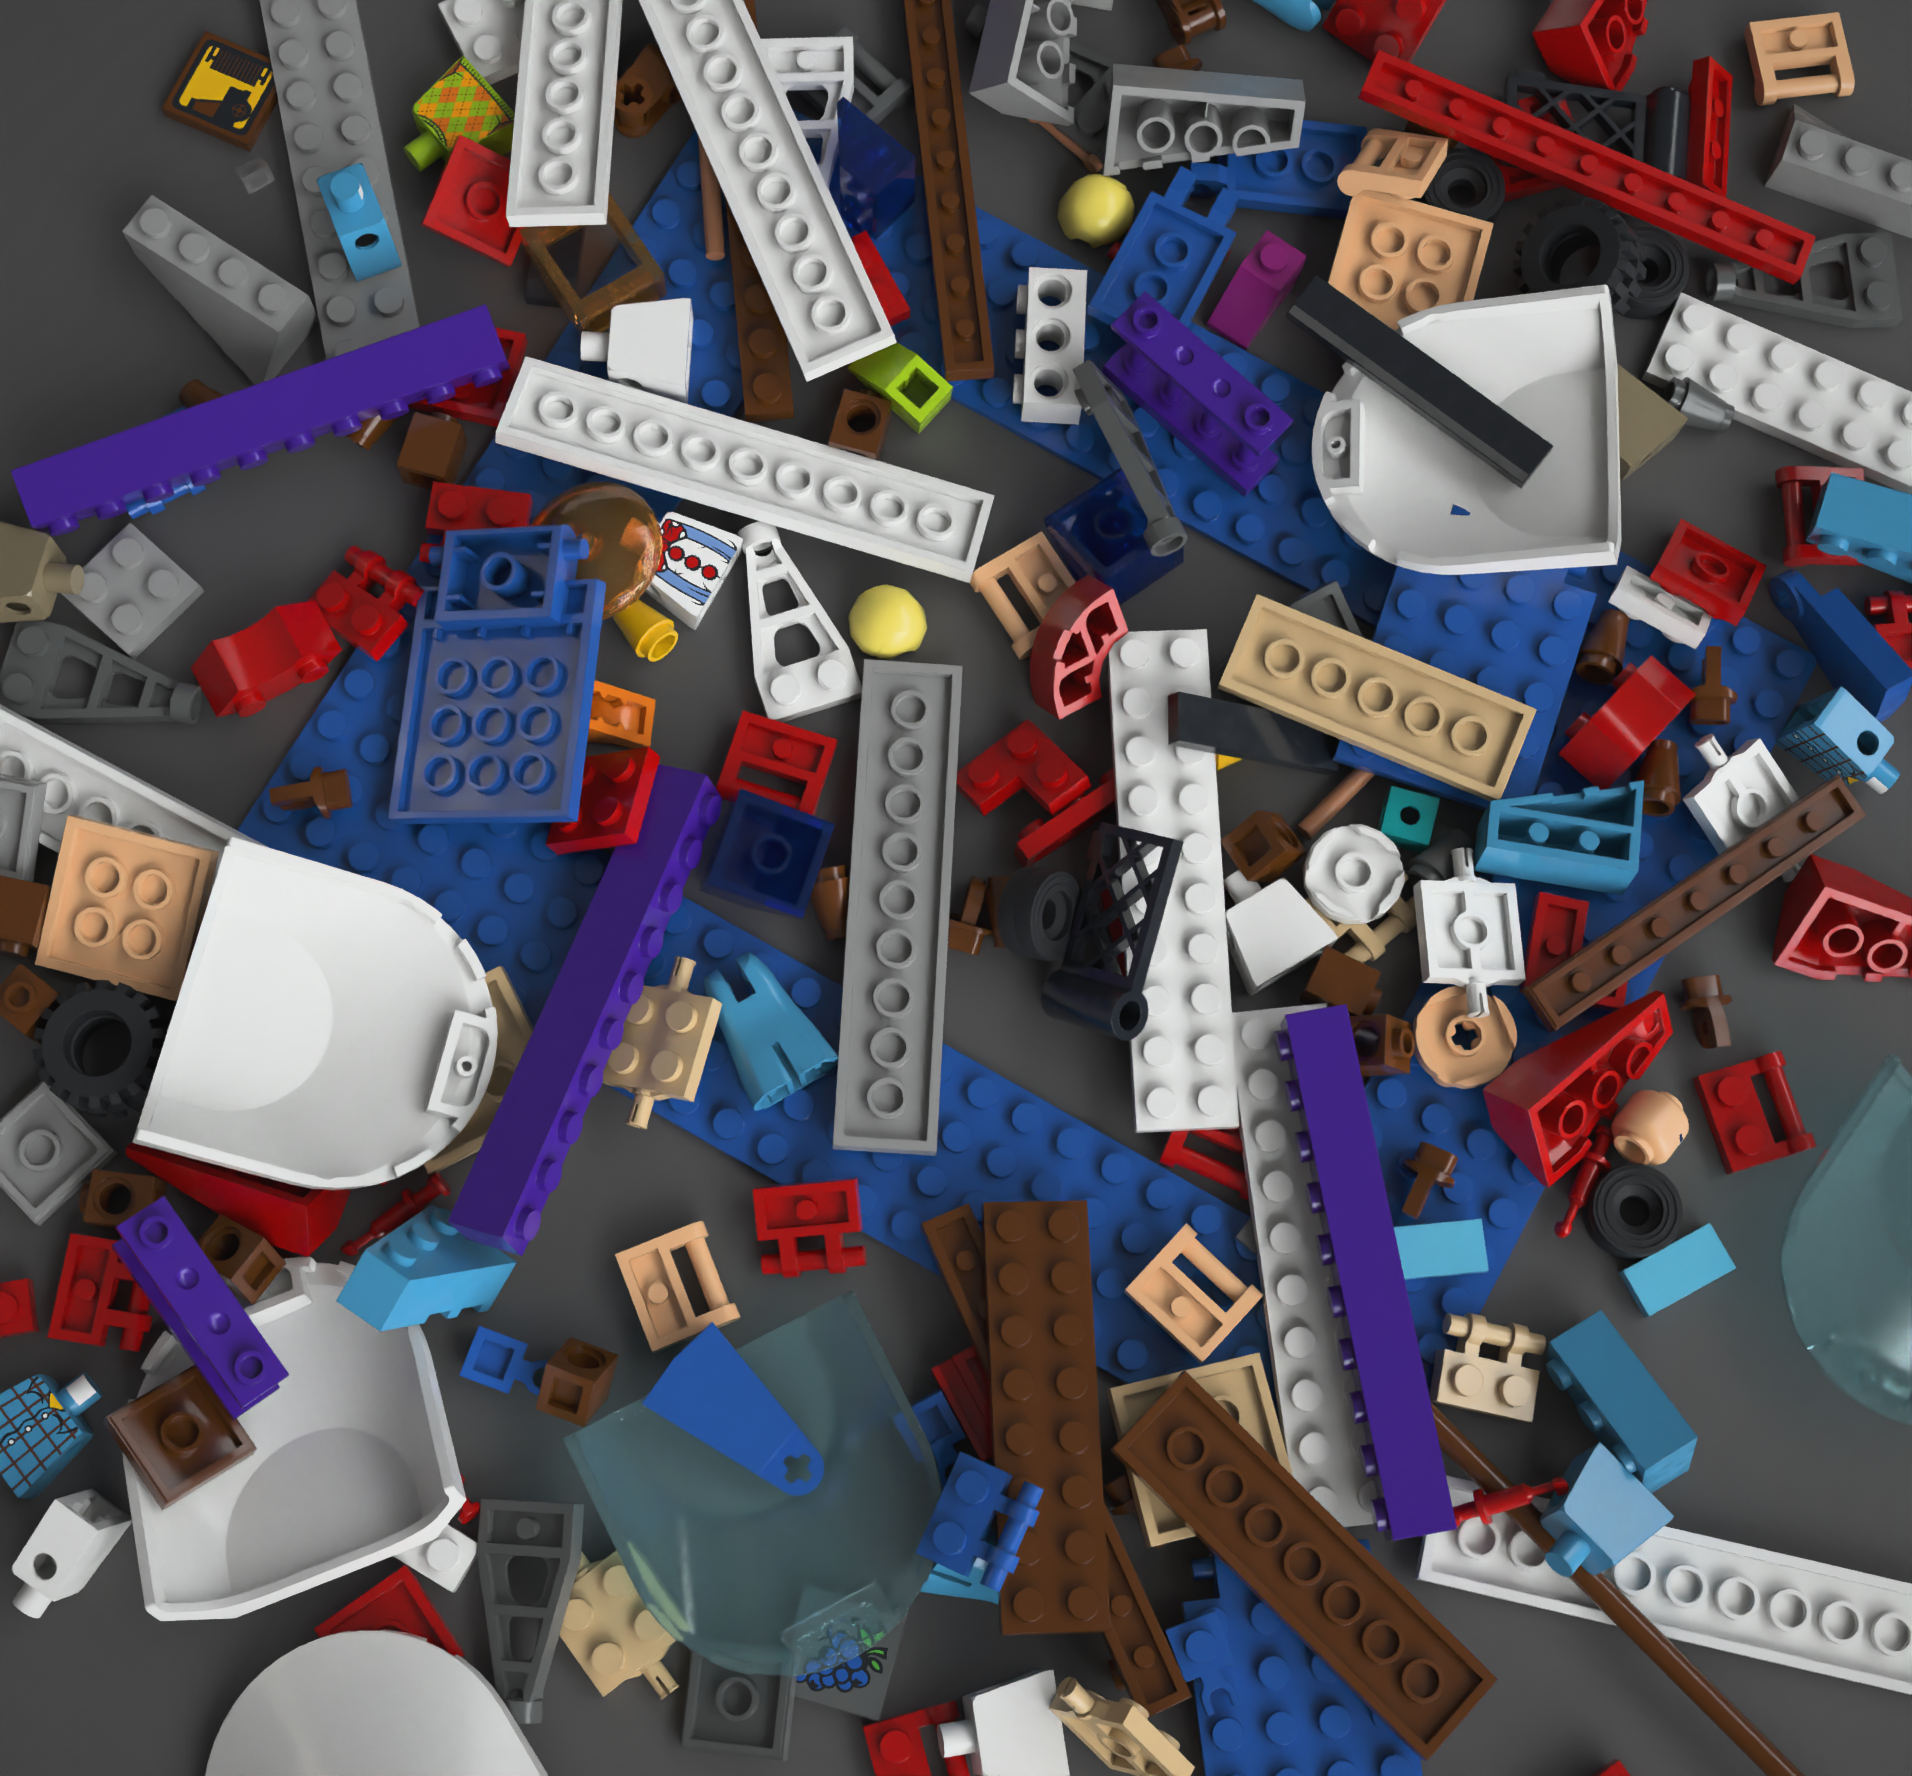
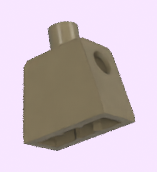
(1645, 423)
(32, 574)

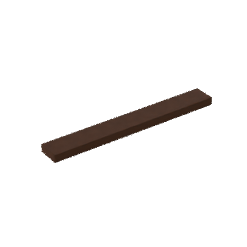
(1692, 903)

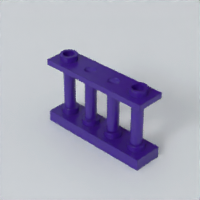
(1195, 394)
(198, 1308)

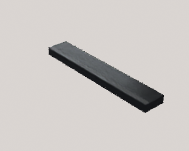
(1419, 381)

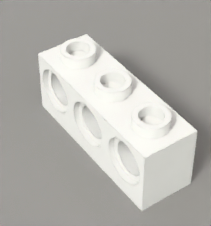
(1059, 324)

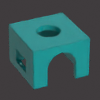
(1406, 836)

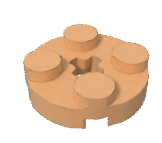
(1449, 1062)

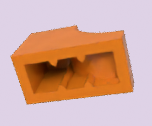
(620, 717)

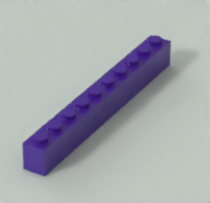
(260, 421)
(585, 1016)
(1366, 1274)

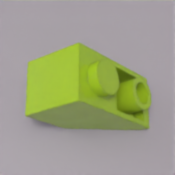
(905, 380)

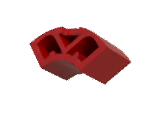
(1073, 645)
(266, 659)
(1626, 723)

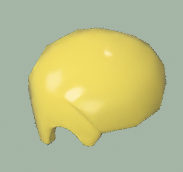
(1096, 210)
(887, 622)

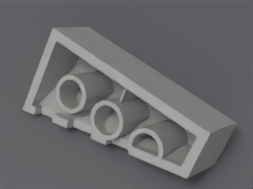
(1026, 60)
(1197, 115)
(1842, 174)
(229, 295)

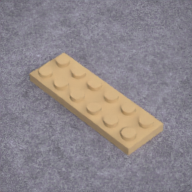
(1377, 699)

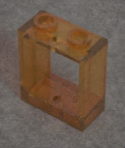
(594, 311)

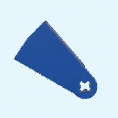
(1844, 644)
(730, 1409)

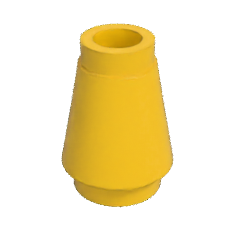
(647, 631)

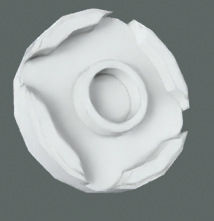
(1353, 874)

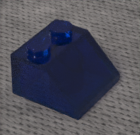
(873, 172)
(1104, 538)
(766, 856)

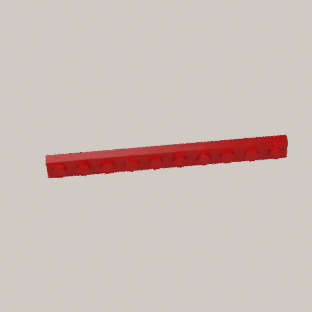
(1587, 167)

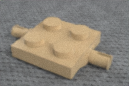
(663, 1044)
(613, 1629)
(1118, 1732)

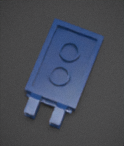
(1288, 179)
(1168, 254)

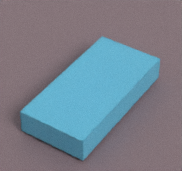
(1442, 1249)
(1677, 1270)

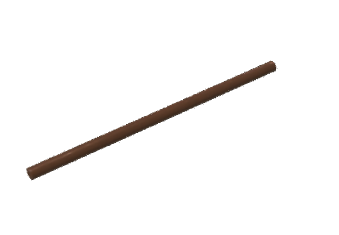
(1622, 1611)

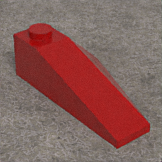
(1591, 40)
(1843, 925)
(1561, 1091)
(280, 1212)

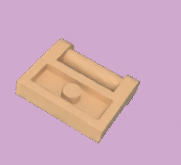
(1799, 44)
(1405, 171)
(1038, 577)
(660, 1291)
(1181, 1305)

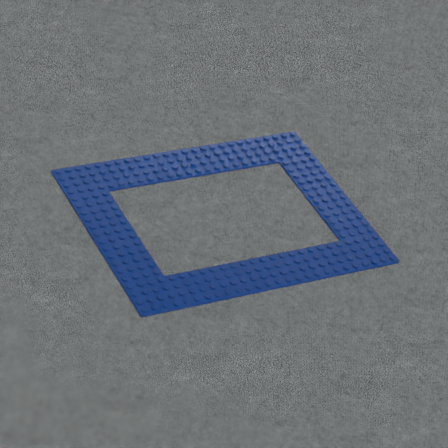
(995, 1138)

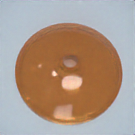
(620, 536)

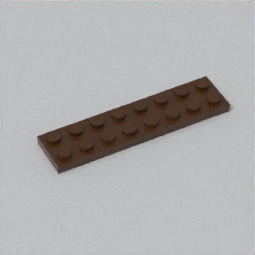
(1046, 1412)
(1304, 1565)

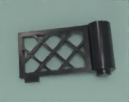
(1657, 119)
(1086, 992)

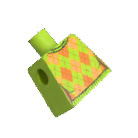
(459, 106)

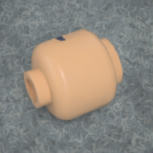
(1649, 1127)

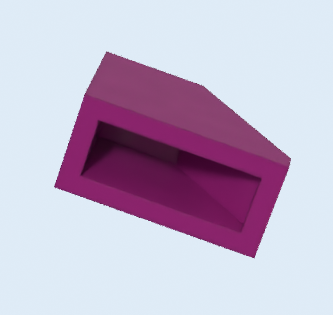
(1257, 290)

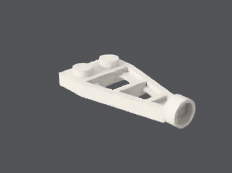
(816, 65)
(808, 684)

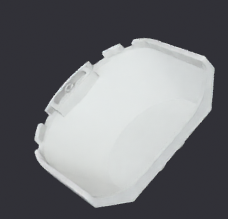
(1398, 475)
(320, 1029)
(342, 1471)
(371, 1710)

